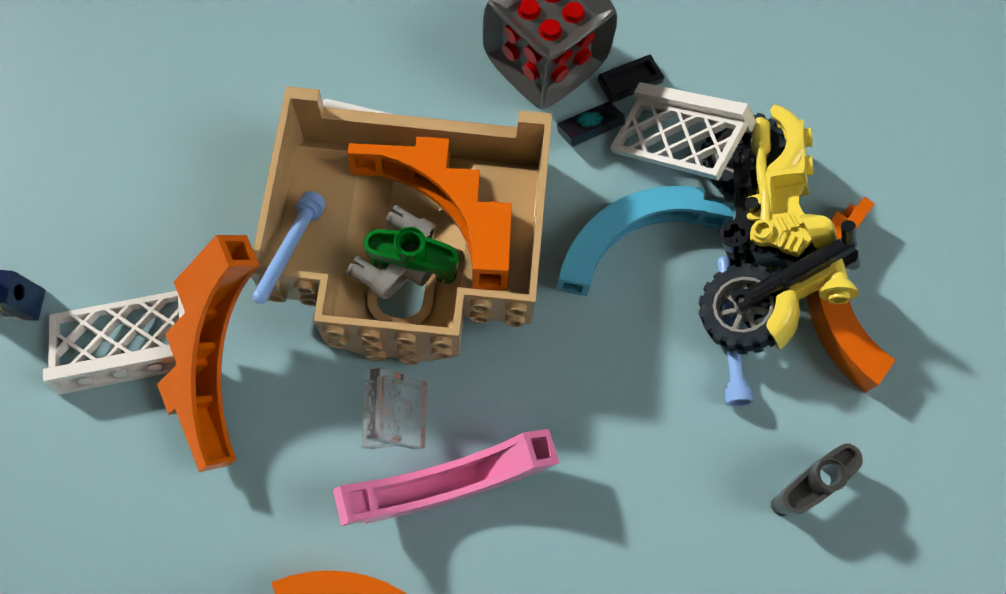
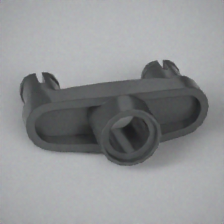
(808, 486)

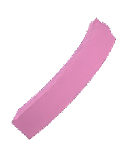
(446, 482)

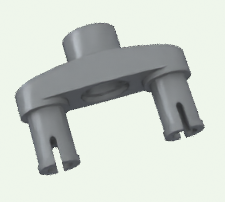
(389, 280)

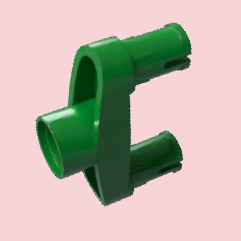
(432, 256)

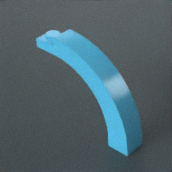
(632, 213)

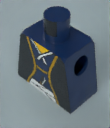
(31, 295)

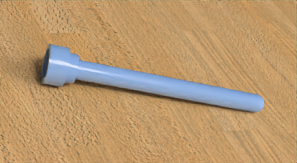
(309, 208)
(738, 391)

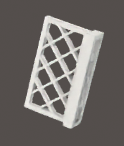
(694, 109)
(114, 367)

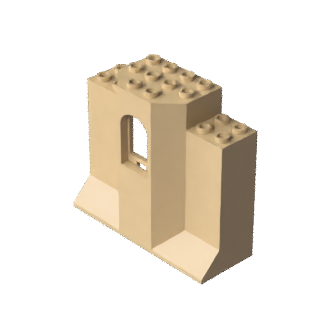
(313, 157)

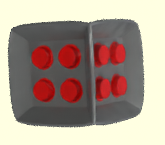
(548, 44)

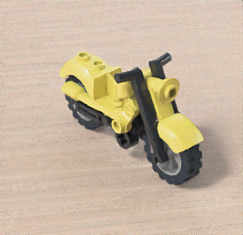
(774, 234)

